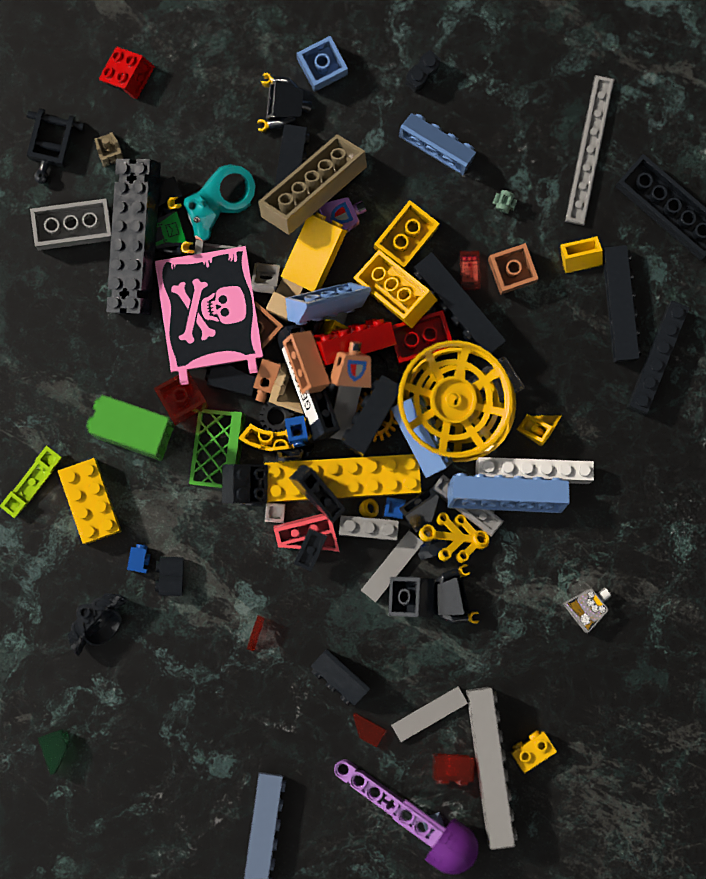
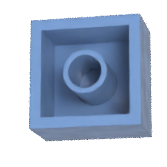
(322, 63)

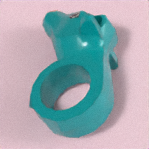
(207, 204)

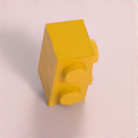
(532, 751)

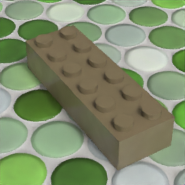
(312, 184)

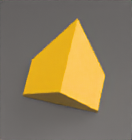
(538, 427)

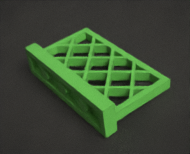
(234, 444)

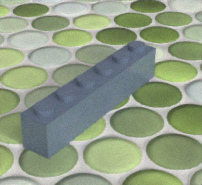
(264, 826)

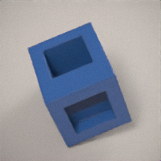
(296, 424)
(139, 558)

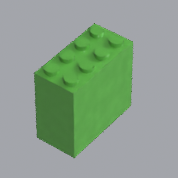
(130, 427)

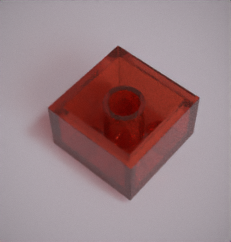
(181, 400)
(452, 768)

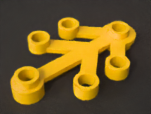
(455, 536)

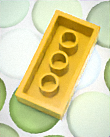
(395, 288)
(89, 501)

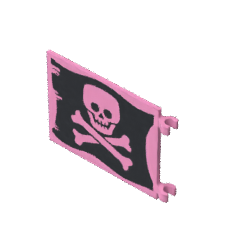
(208, 310)

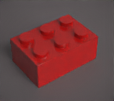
(426, 332)

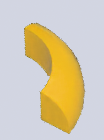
(268, 440)

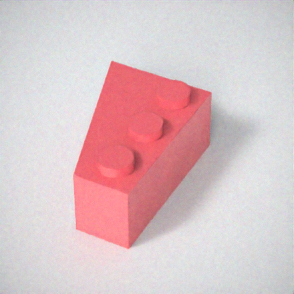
(293, 533)

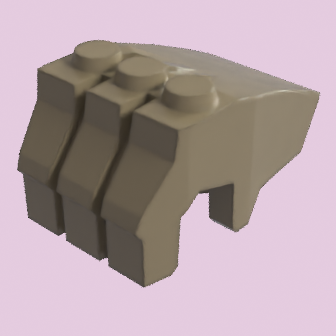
(108, 149)

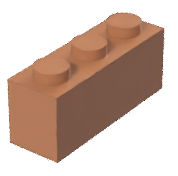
(306, 362)

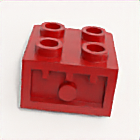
(127, 71)

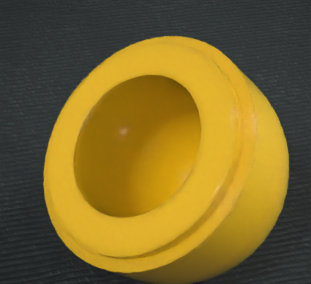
(364, 510)

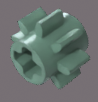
(505, 201)

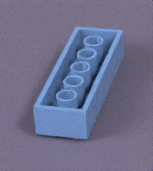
(507, 493)

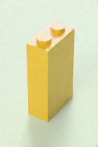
(314, 252)

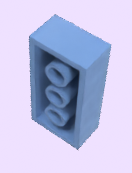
(428, 461)

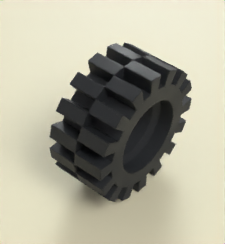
(264, 417)

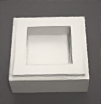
(275, 512)

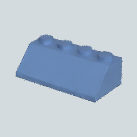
(437, 143)
(326, 302)

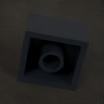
(411, 597)

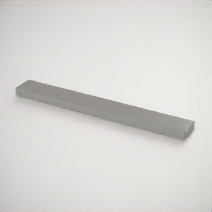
(589, 150)

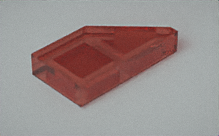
(255, 633)
(368, 731)

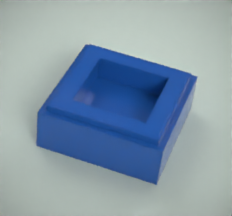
(392, 507)

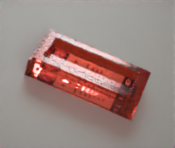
(470, 270)

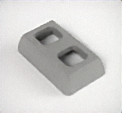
(265, 285)

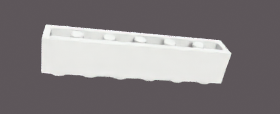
(573, 471)

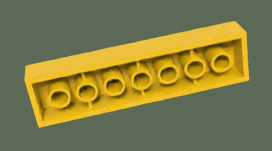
(349, 477)

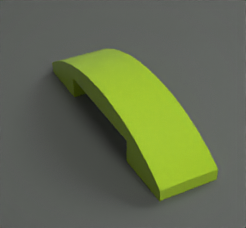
(31, 482)

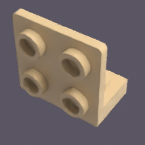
(284, 393)

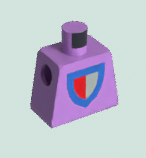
(343, 212)

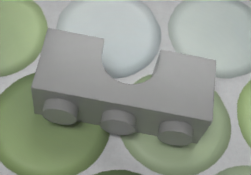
(368, 528)

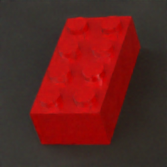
(373, 336)

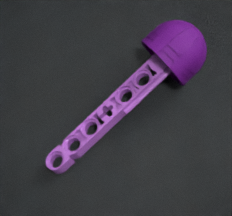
(452, 847)

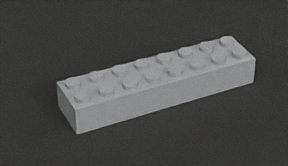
(490, 767)

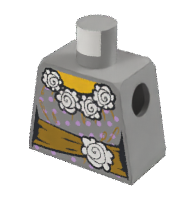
(588, 607)

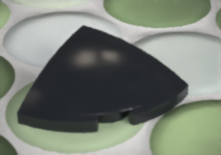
(296, 454)

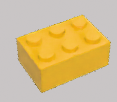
(407, 235)

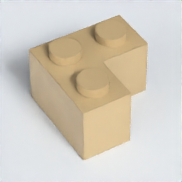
(277, 303)

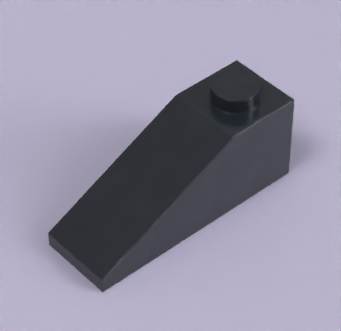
(317, 492)

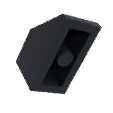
(420, 509)

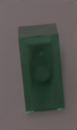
(54, 749)

